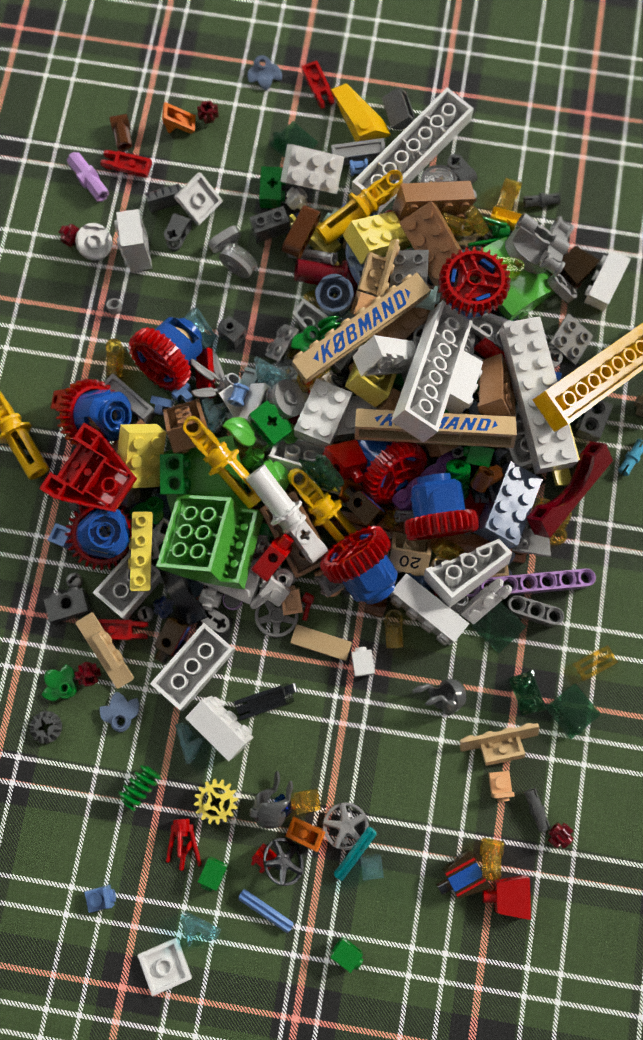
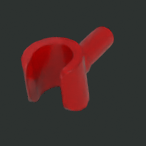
(308, 599)
(185, 850)

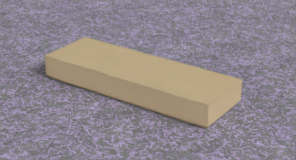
(321, 642)

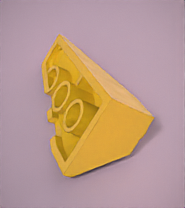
(358, 115)

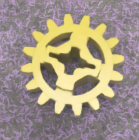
(221, 811)

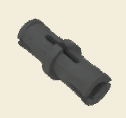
(541, 200)
(537, 809)

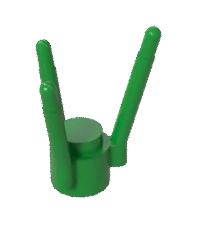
(499, 230)

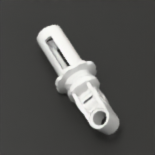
(286, 513)

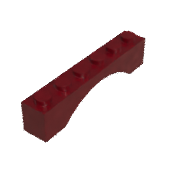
(549, 516)

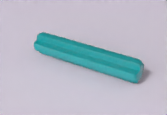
(355, 853)

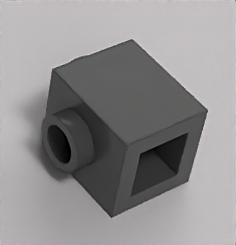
(231, 331)

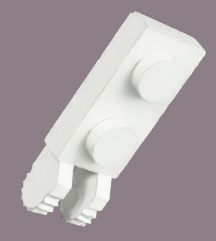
(485, 601)

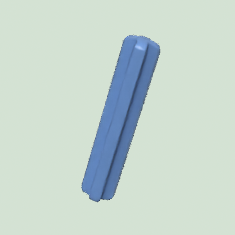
(265, 911)

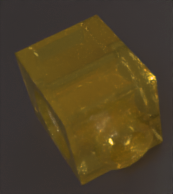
(306, 801)

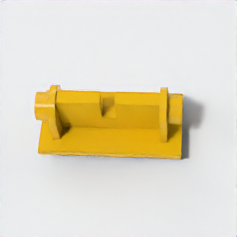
(505, 216)

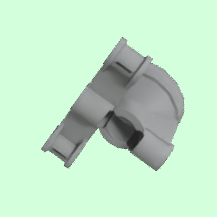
(538, 246)

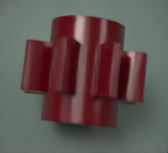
(208, 111)
(68, 234)
(87, 674)
(560, 835)

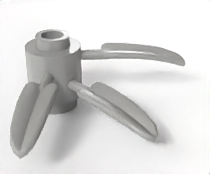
(225, 380)

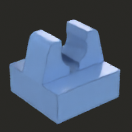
(183, 394)
(160, 404)

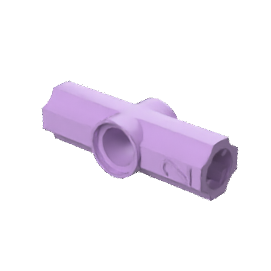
(87, 176)

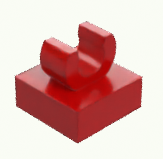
(258, 857)

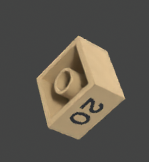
(409, 555)

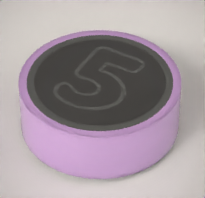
(231, 603)

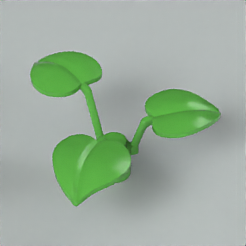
(244, 433)

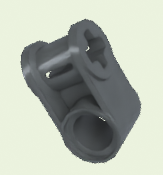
(462, 169)
(177, 231)

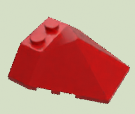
(92, 474)

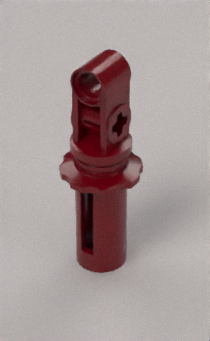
(313, 272)

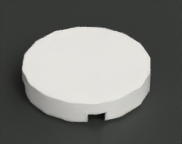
(93, 241)

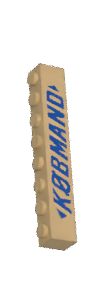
(361, 327)
(453, 430)

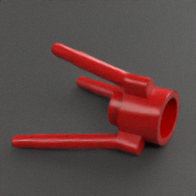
(178, 829)

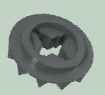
(53, 731)

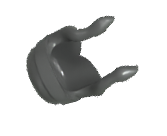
(449, 696)
(271, 814)

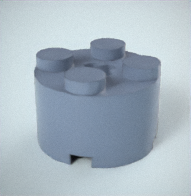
(324, 295)

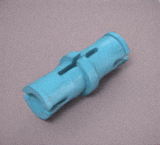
(632, 458)

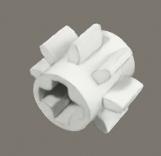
(296, 198)
(210, 598)

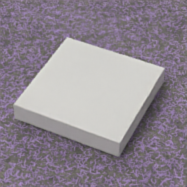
(198, 198)
(164, 966)

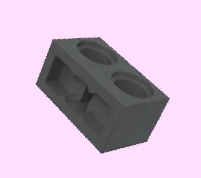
(596, 421)

